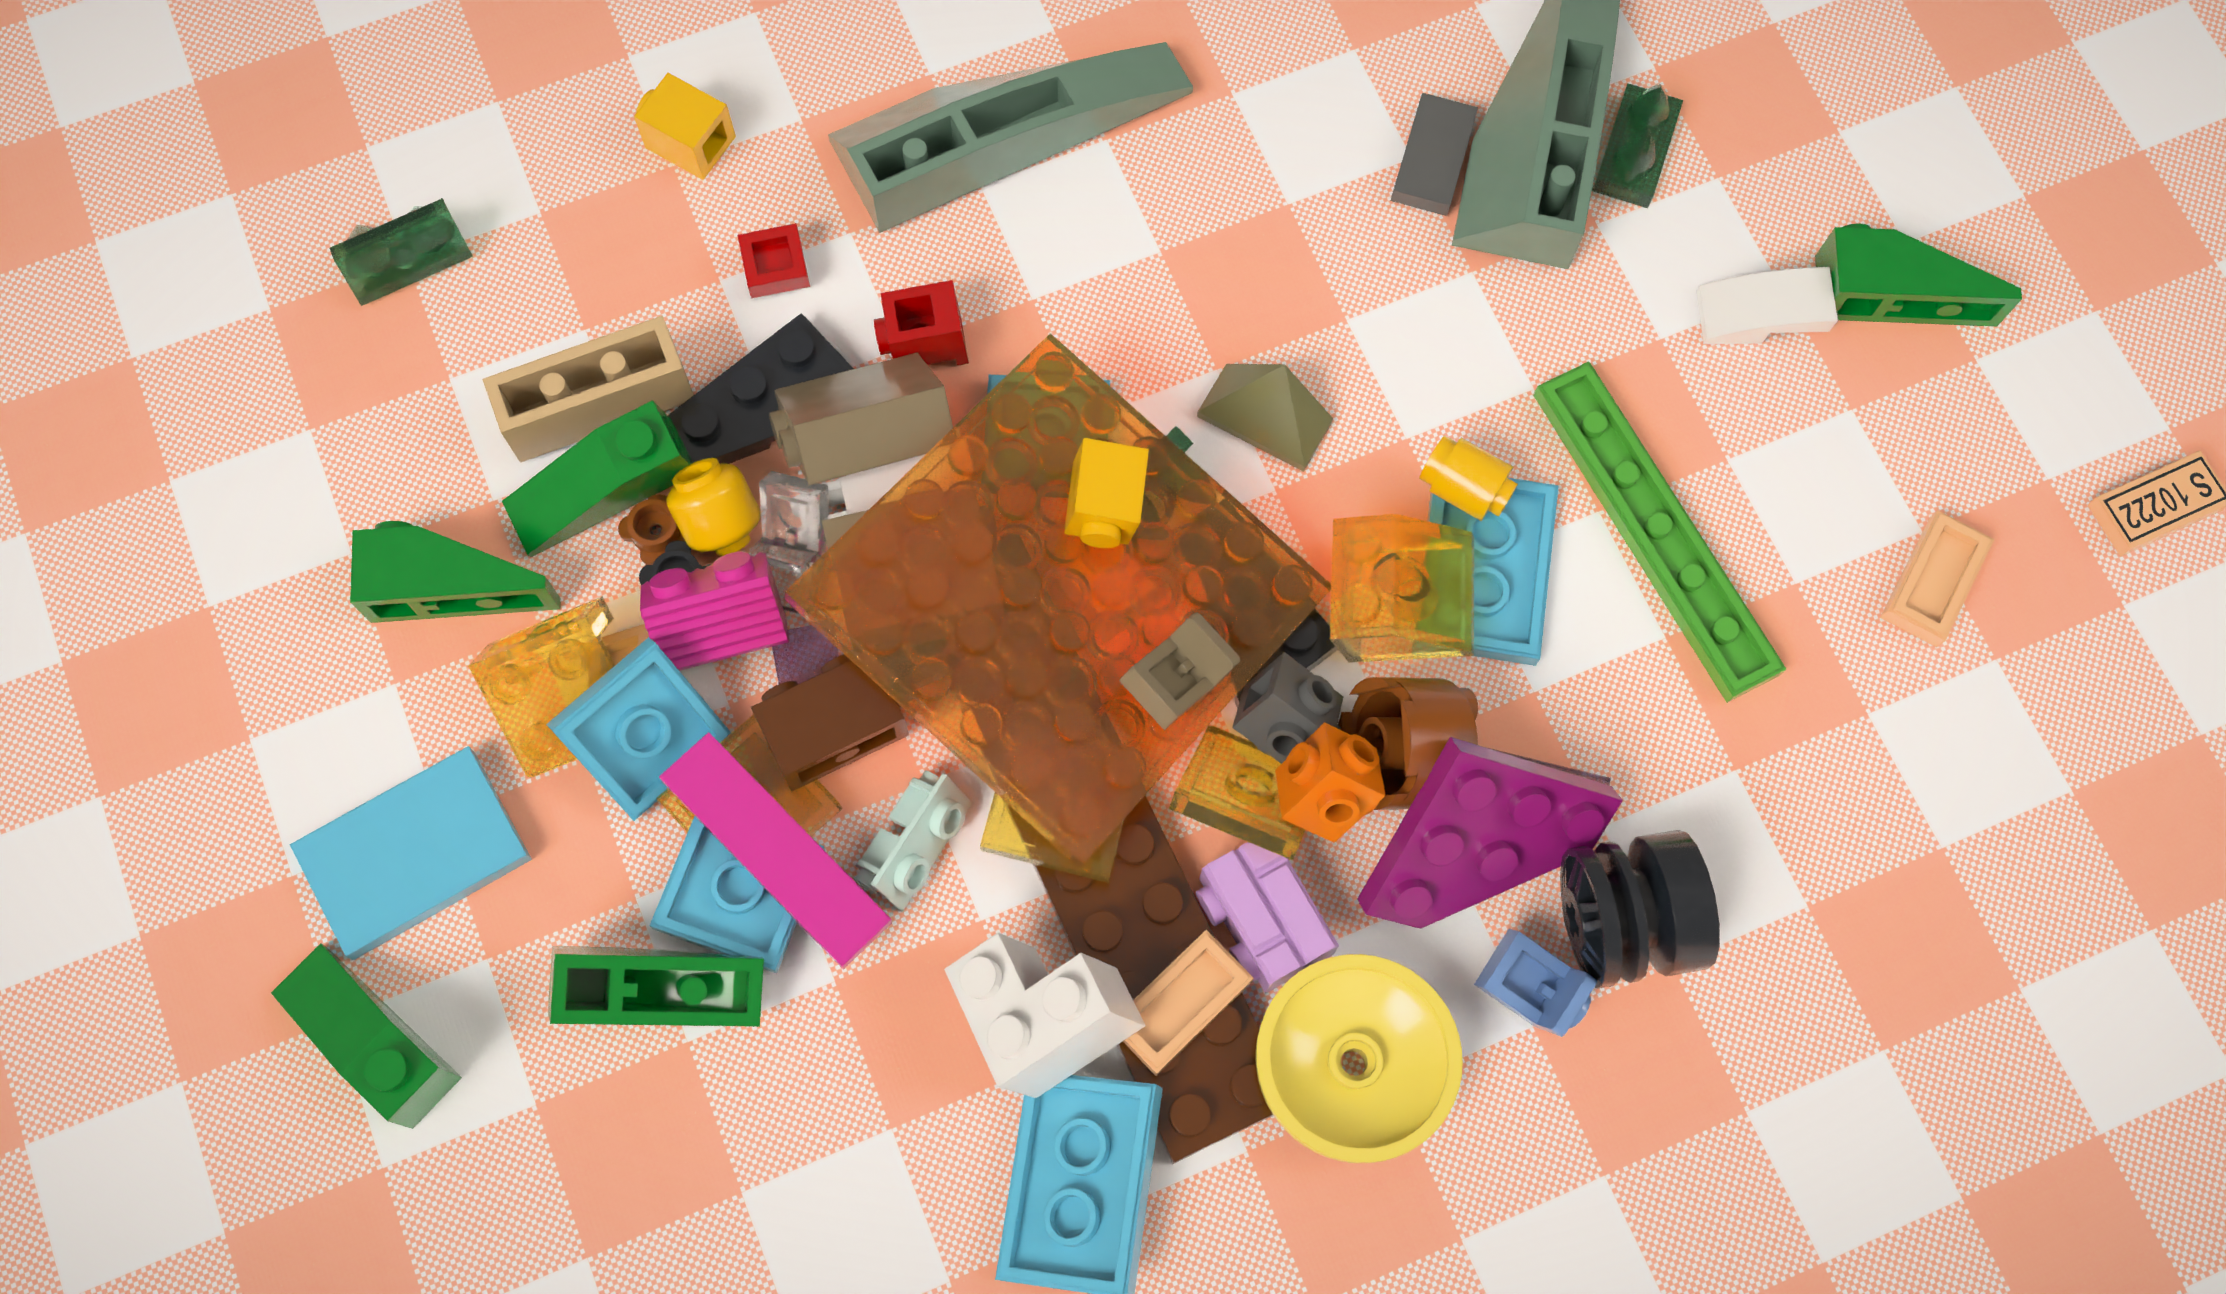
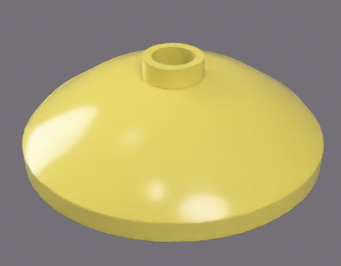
(1396, 1028)

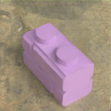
(1266, 914)

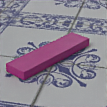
(776, 850)

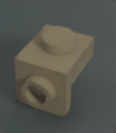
(1180, 670)

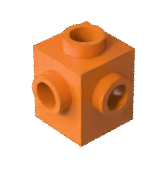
(1329, 782)

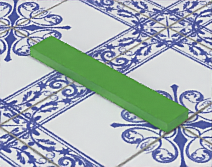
(1659, 532)

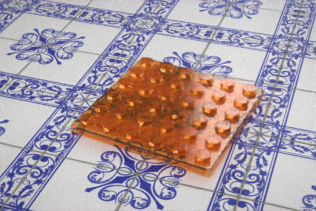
(1019, 633)

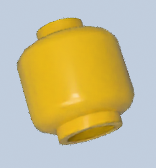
(713, 506)

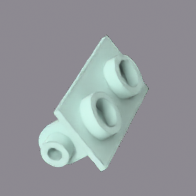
(931, 814)

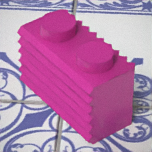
(714, 610)

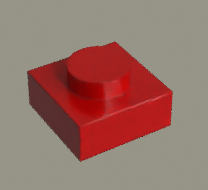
(773, 260)

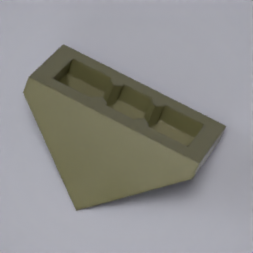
(1267, 410)

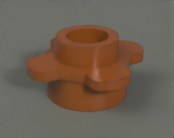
(638, 525)

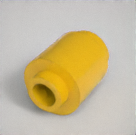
(1468, 477)

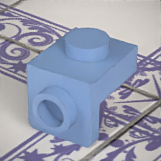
(1536, 984)

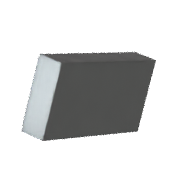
(1434, 154)

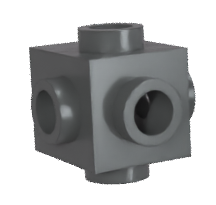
(1285, 707)

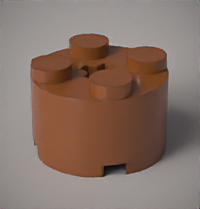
(1409, 727)

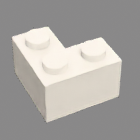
(1038, 1023)

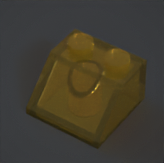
(1401, 589)

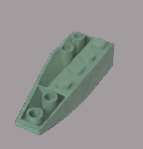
(997, 125)
(1542, 138)

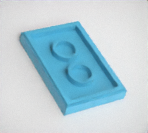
(1509, 570)
(410, 853)
(1080, 1186)

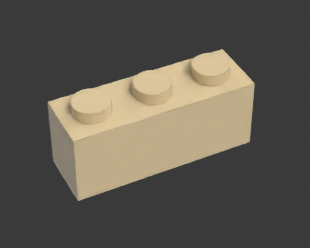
(586, 386)

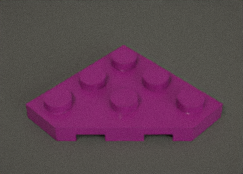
(1482, 830)

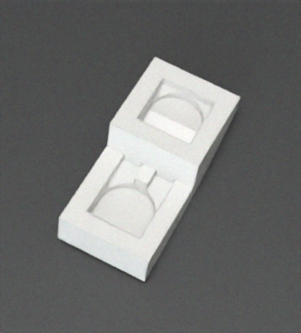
(1767, 302)

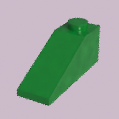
(1903, 280)
(598, 478)
(420, 575)
(653, 987)
(365, 1039)

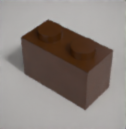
(827, 721)

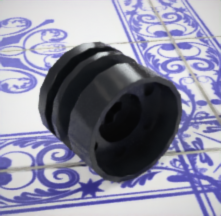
(1640, 908)

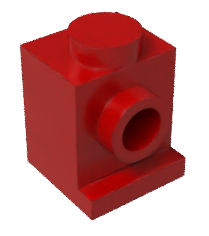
(922, 322)

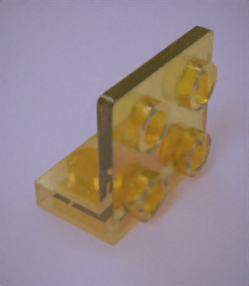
(538, 675)

